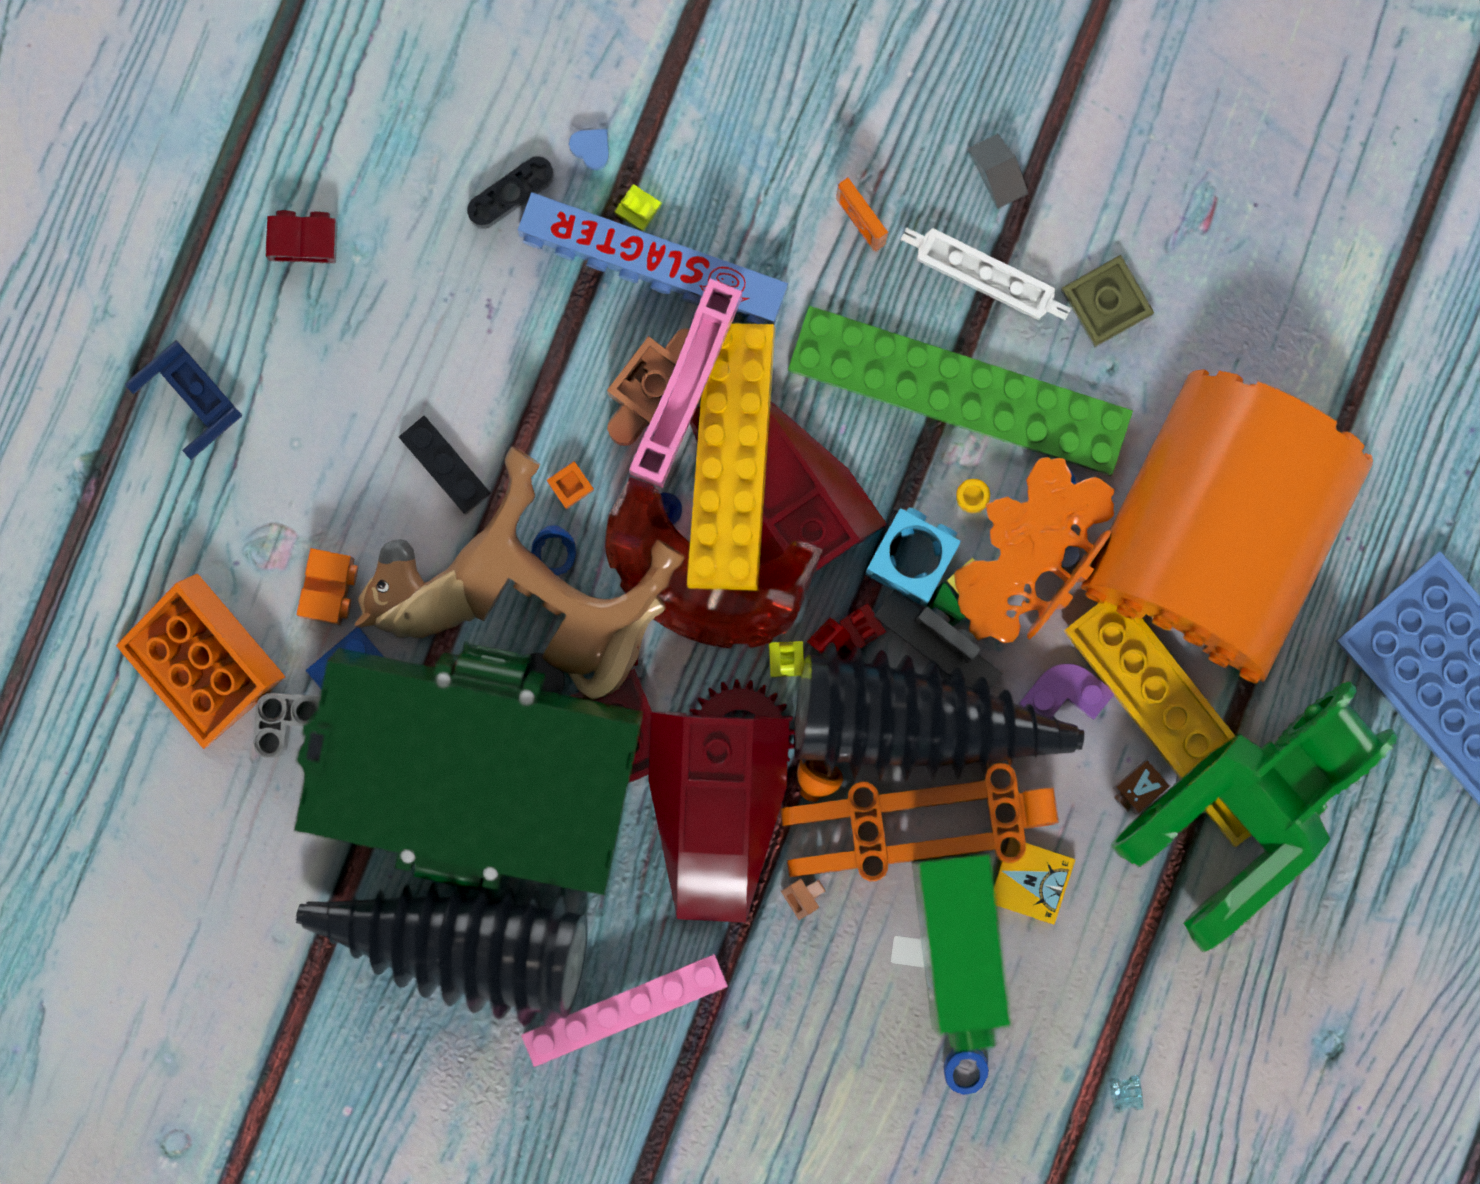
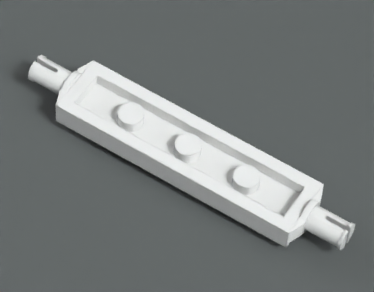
(985, 274)

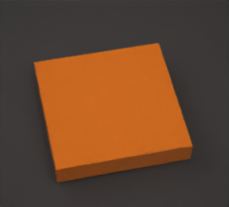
(861, 215)

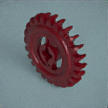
(741, 699)

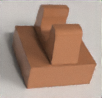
(803, 898)

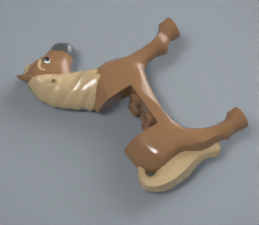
(592, 637)

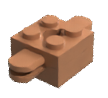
(642, 387)

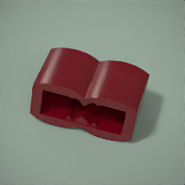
(301, 238)

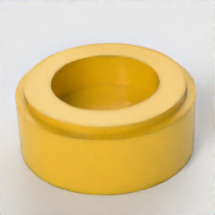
(972, 496)

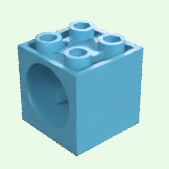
(923, 585)

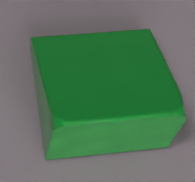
(945, 601)

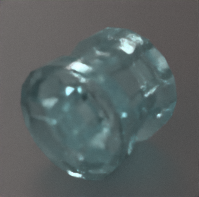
(1126, 1093)

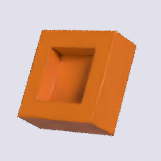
(570, 485)

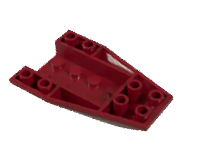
(808, 494)
(716, 806)

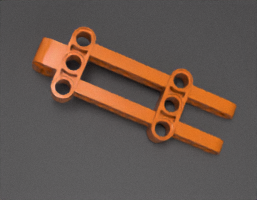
(1031, 810)

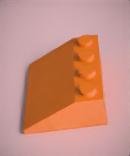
(199, 660)

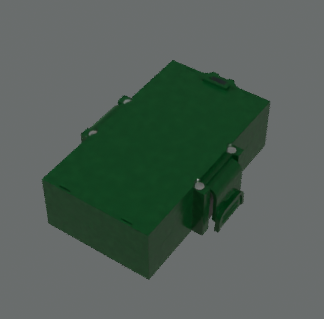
(467, 769)

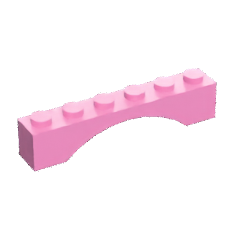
(686, 383)
(625, 1010)

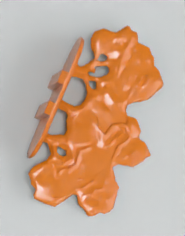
(1031, 542)

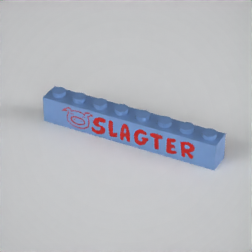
(646, 257)

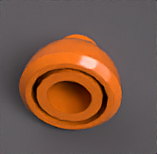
(815, 782)

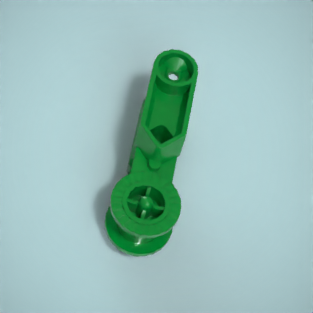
(1274, 795)

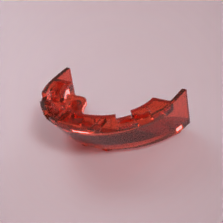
(706, 615)

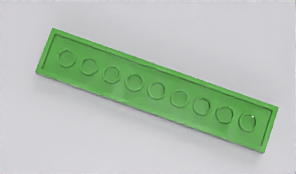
(960, 391)

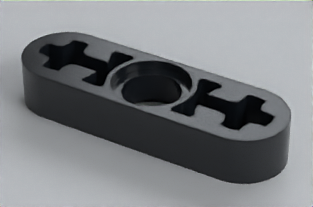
(509, 206)

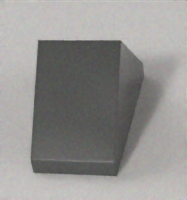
(998, 170)

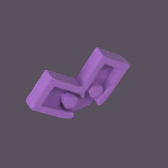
(1068, 683)

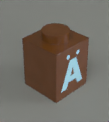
(1140, 788)

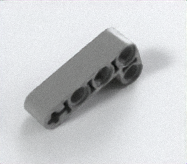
(280, 725)

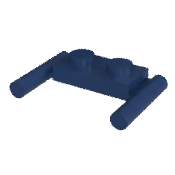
(195, 389)

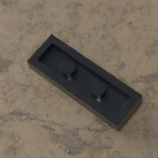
(444, 465)

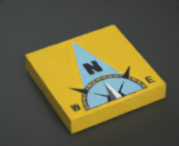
(1033, 883)

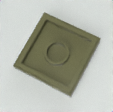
(1107, 301)

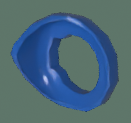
(567, 540)
(953, 1060)

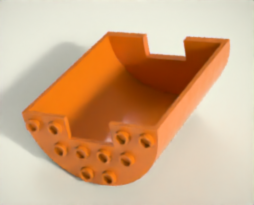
(1230, 519)

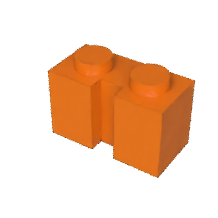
(327, 587)

